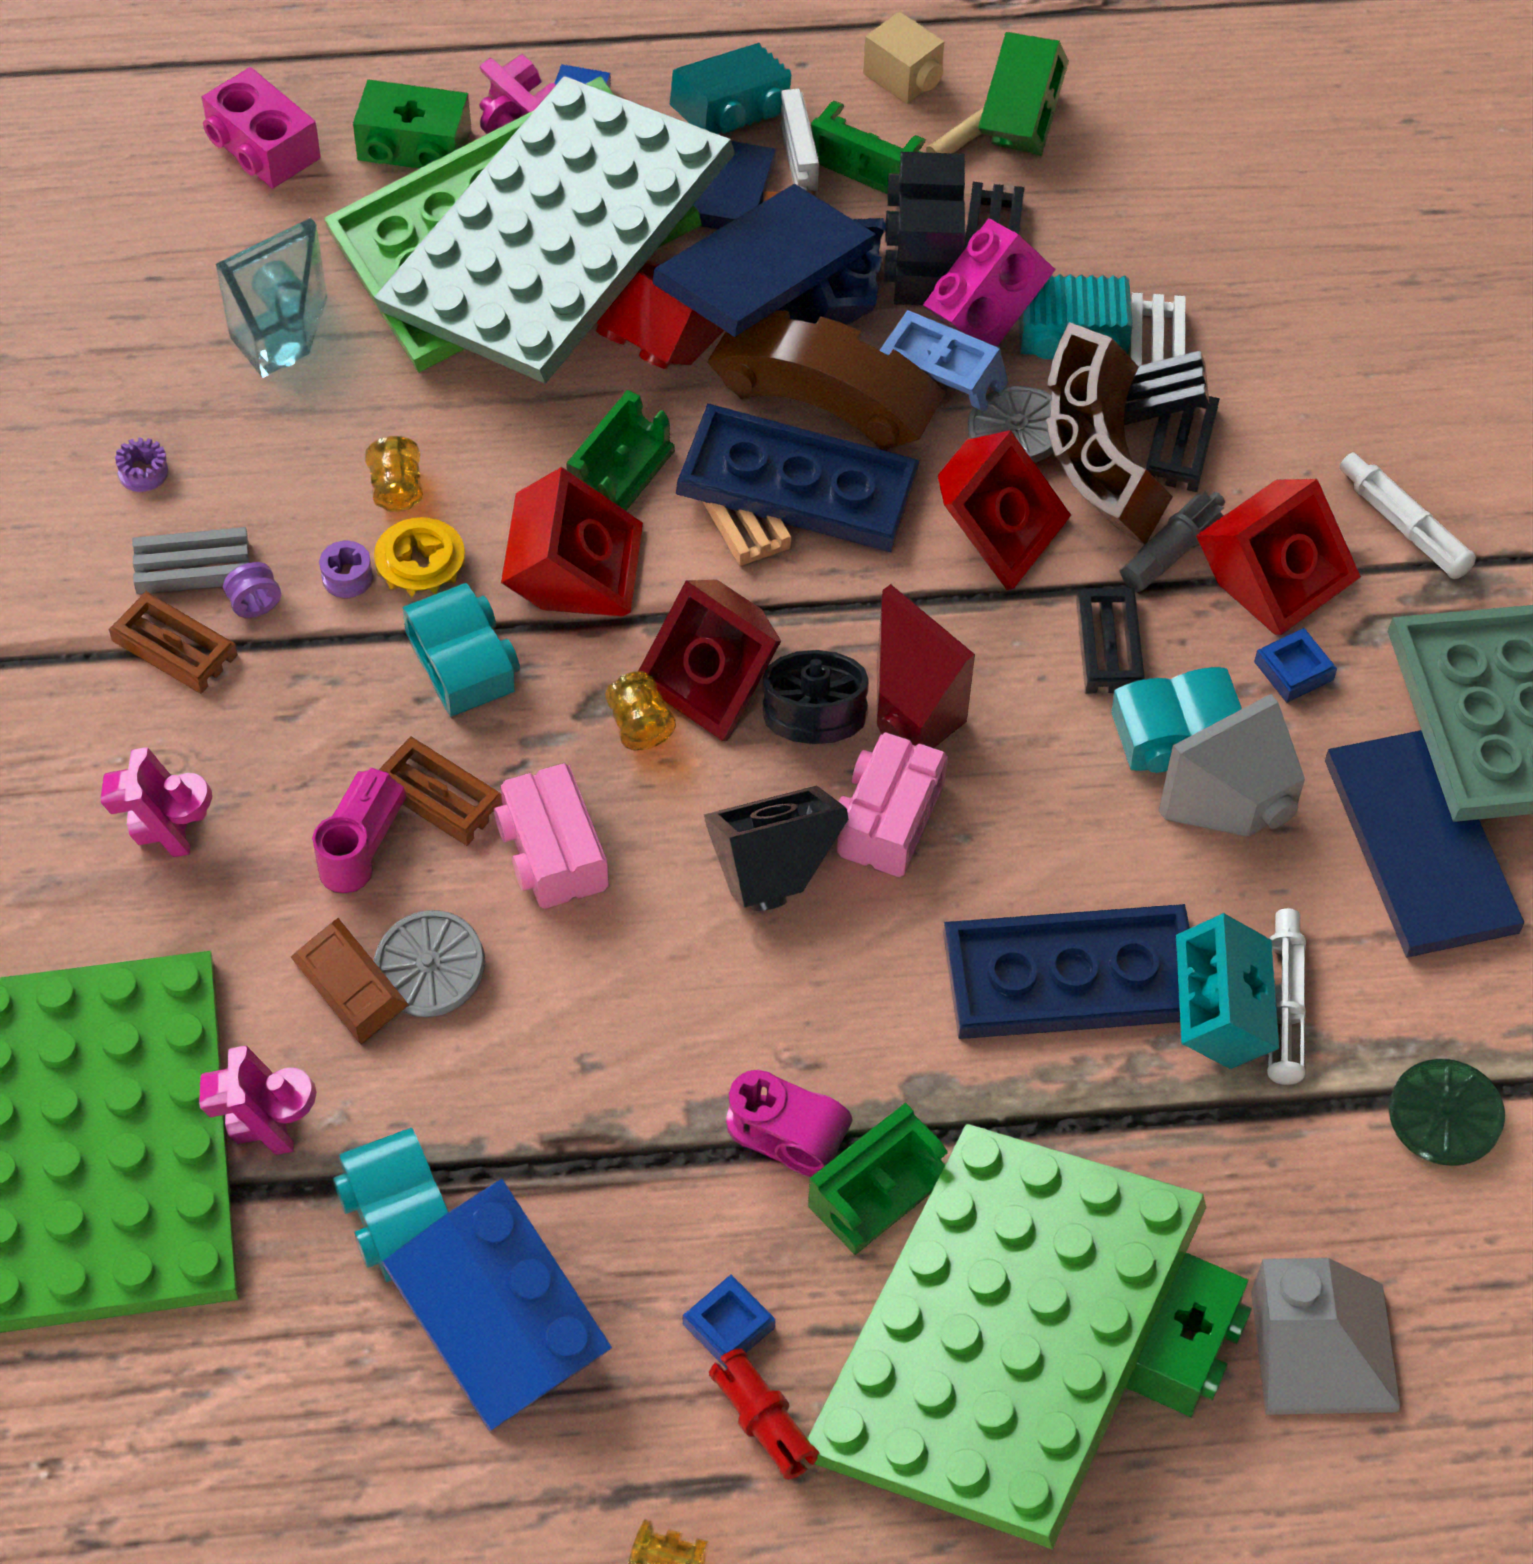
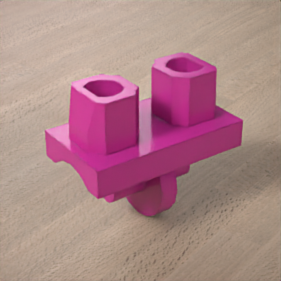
(510, 92)
(156, 801)
(257, 1099)

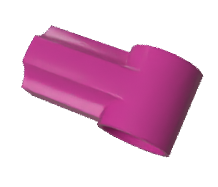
(356, 829)

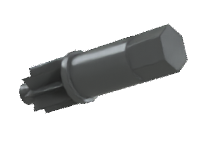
(1172, 540)

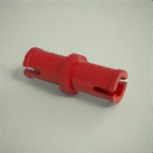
(764, 1414)

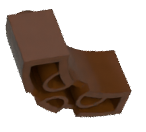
(831, 370)
(1088, 436)

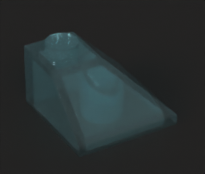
(275, 297)

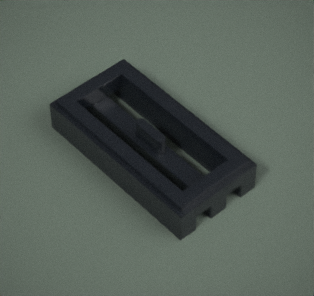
(996, 200)
(1164, 376)
(1174, 471)
(1112, 677)

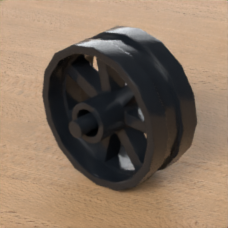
(815, 697)

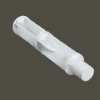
(1408, 516)
(1289, 995)

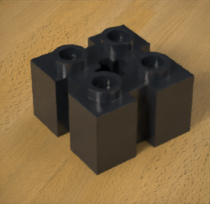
(926, 223)

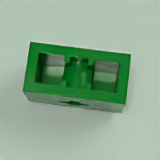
(409, 124)
(1182, 1370)

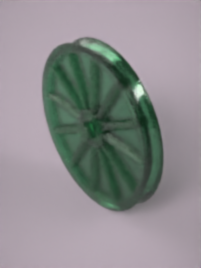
(1446, 1112)

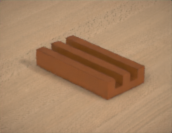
(193, 677)
(429, 809)

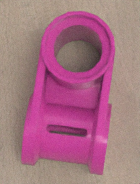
(790, 1123)

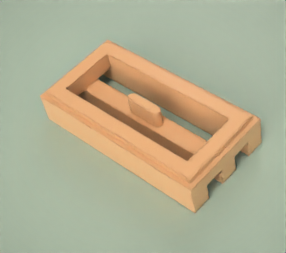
(763, 547)

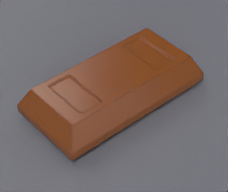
(349, 981)

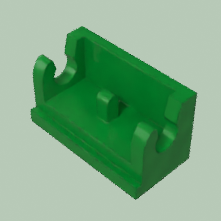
(1024, 92)
(855, 152)
(623, 451)
(877, 1179)

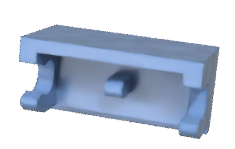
(949, 356)

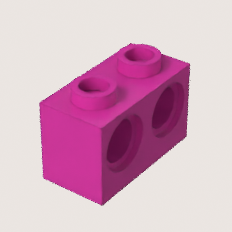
(260, 127)
(989, 284)

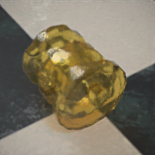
(394, 473)
(639, 711)
(665, 1549)

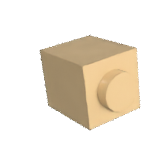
(903, 57)

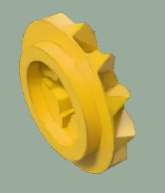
(434, 540)

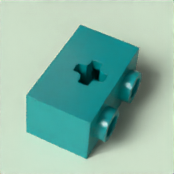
(1227, 991)

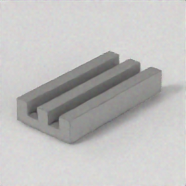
(190, 553)

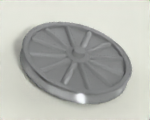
(1018, 410)
(432, 961)

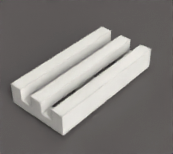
(799, 140)
(1158, 310)

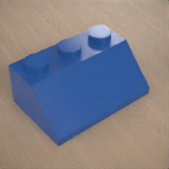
(496, 1304)

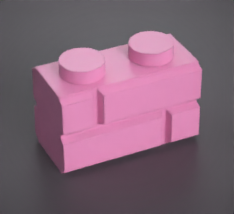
(891, 803)
(553, 836)

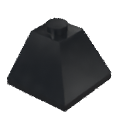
(775, 844)

